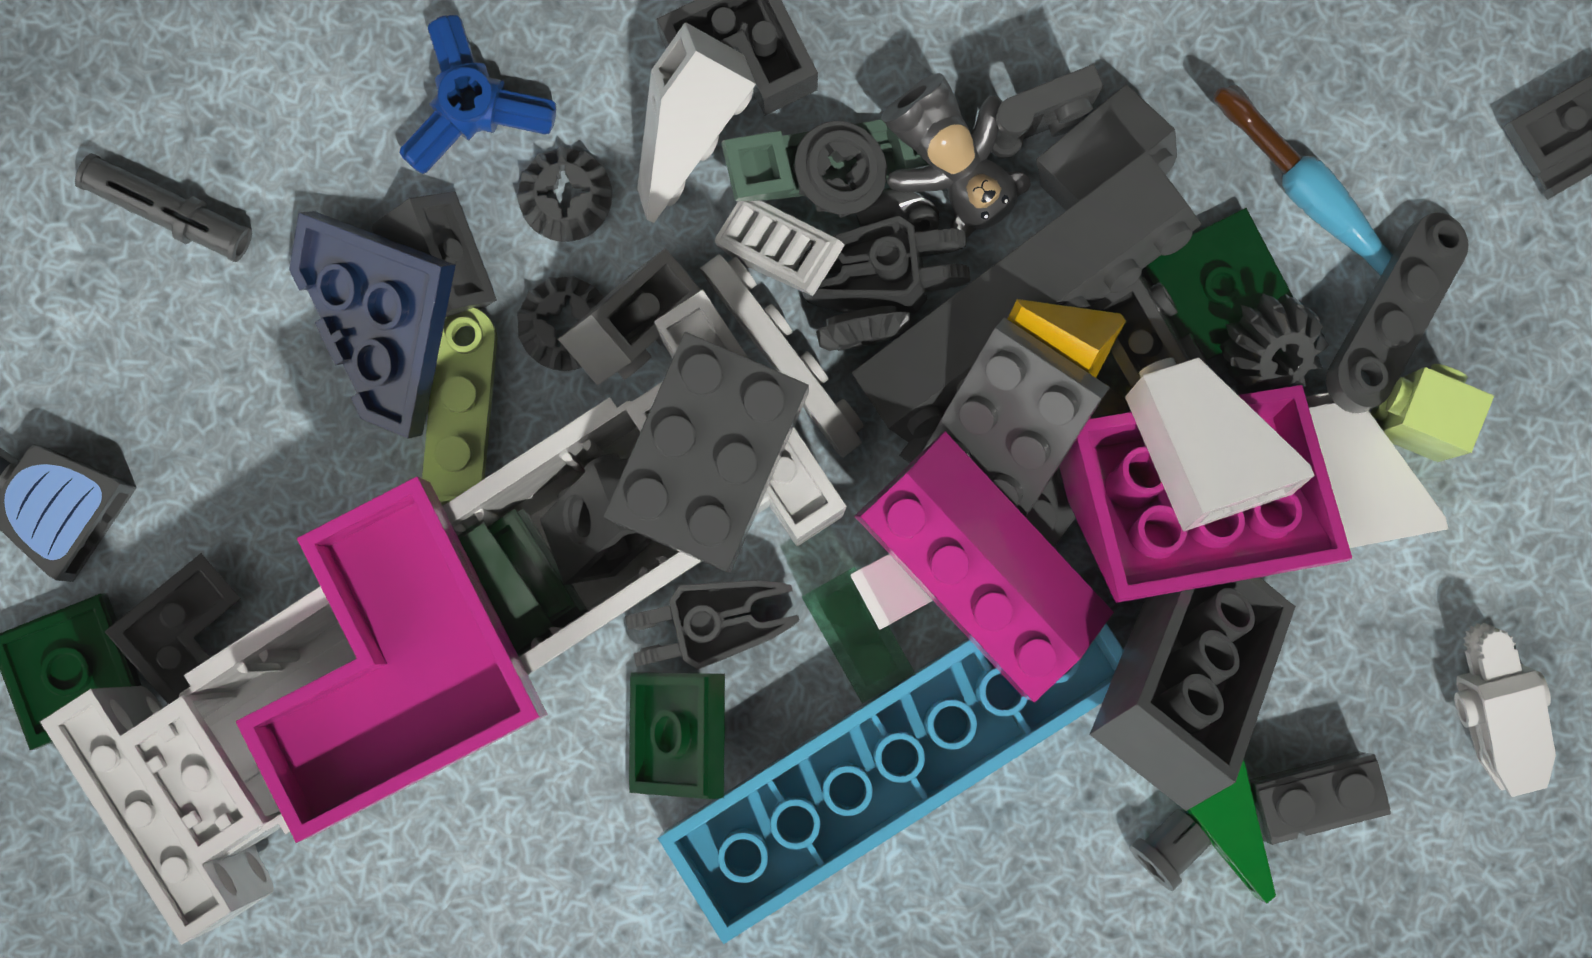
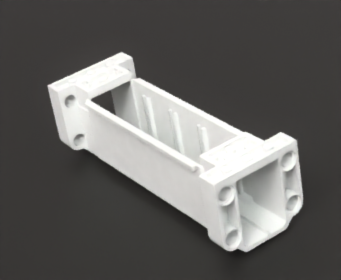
(181, 777)

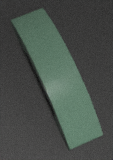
(763, 162)

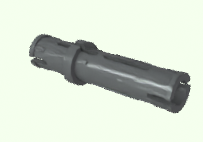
(223, 234)

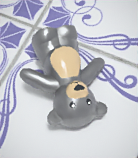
(933, 126)

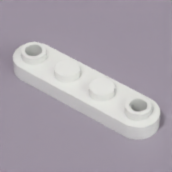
(768, 332)

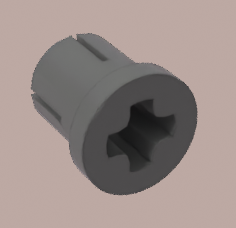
(1171, 849)

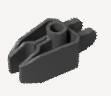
(886, 267)
(701, 622)

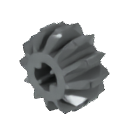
(1273, 344)

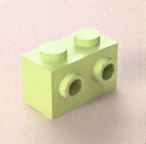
(1434, 413)

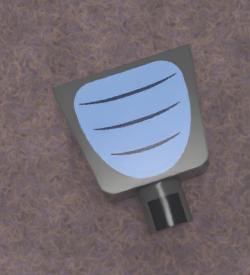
(57, 508)

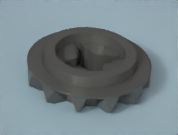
(842, 143)
(585, 211)
(546, 300)
(863, 328)

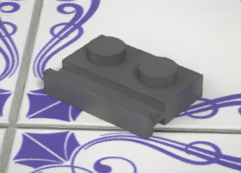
(1557, 138)

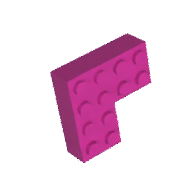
(427, 676)

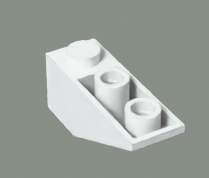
(689, 103)

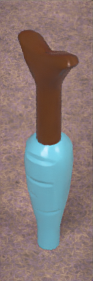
(1307, 181)

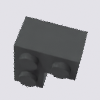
(765, 38)

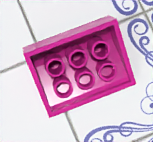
(1140, 538)

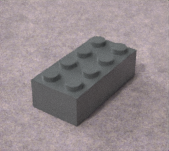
(1194, 685)

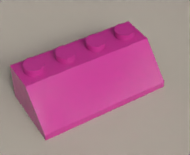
(986, 567)

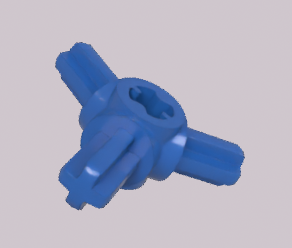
(492, 105)

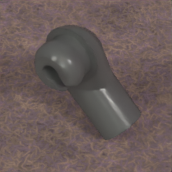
(908, 205)

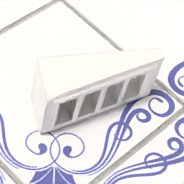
(775, 244)

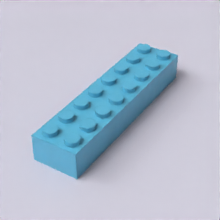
(869, 779)

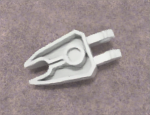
(1505, 712)

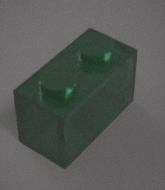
(865, 653)

